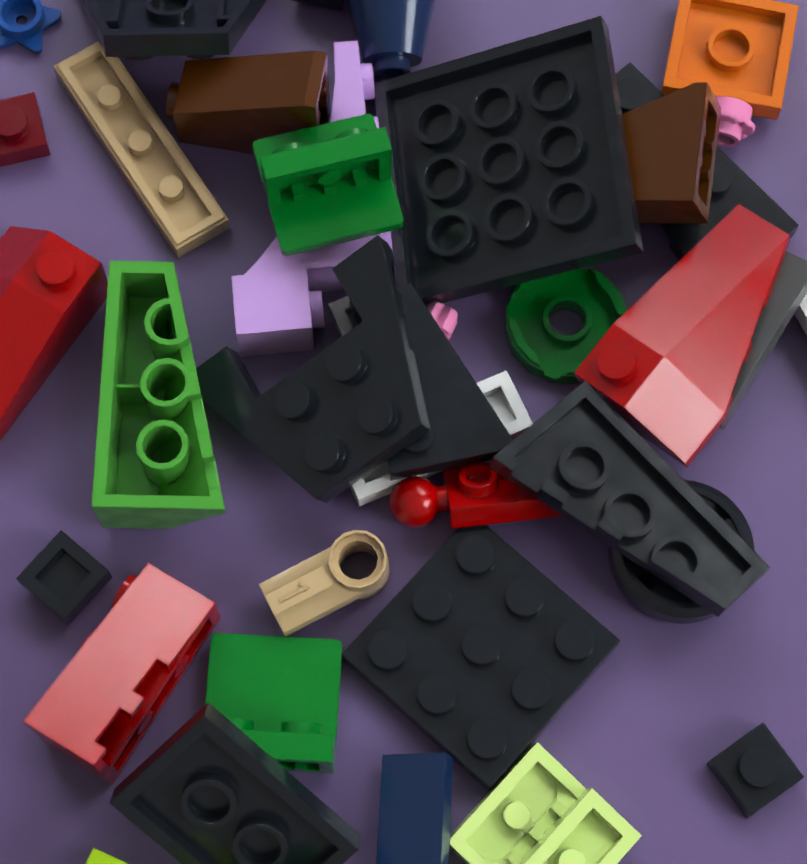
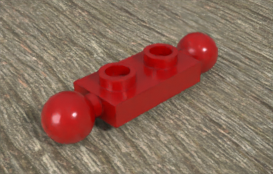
(470, 495)

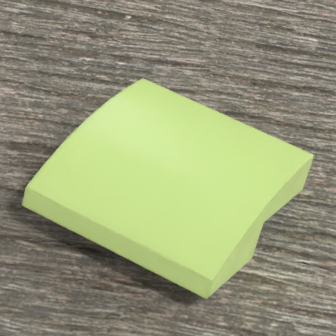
(542, 818)

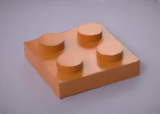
(735, 48)

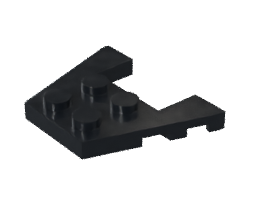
(169, 26)
(345, 404)

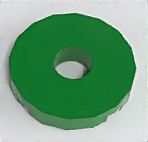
(535, 341)

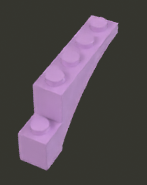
(280, 294)

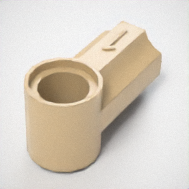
(320, 586)

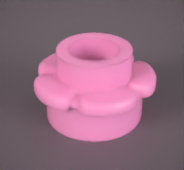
(734, 121)

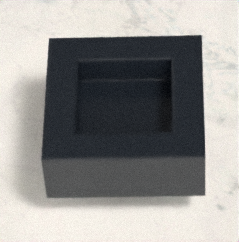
(64, 577)
(754, 770)

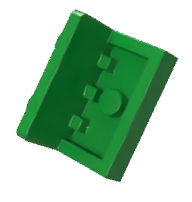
(329, 184)

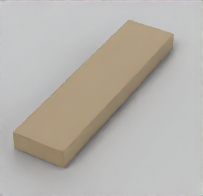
(142, 149)

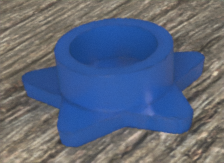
(31, 33)

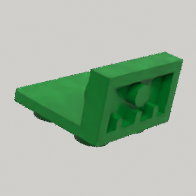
(280, 695)

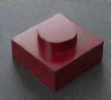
(21, 130)

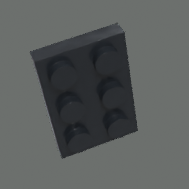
(227, 801)

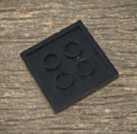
(480, 652)

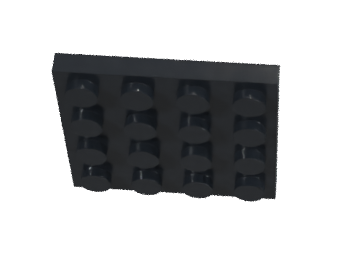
(510, 164)

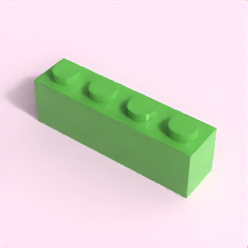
(152, 424)

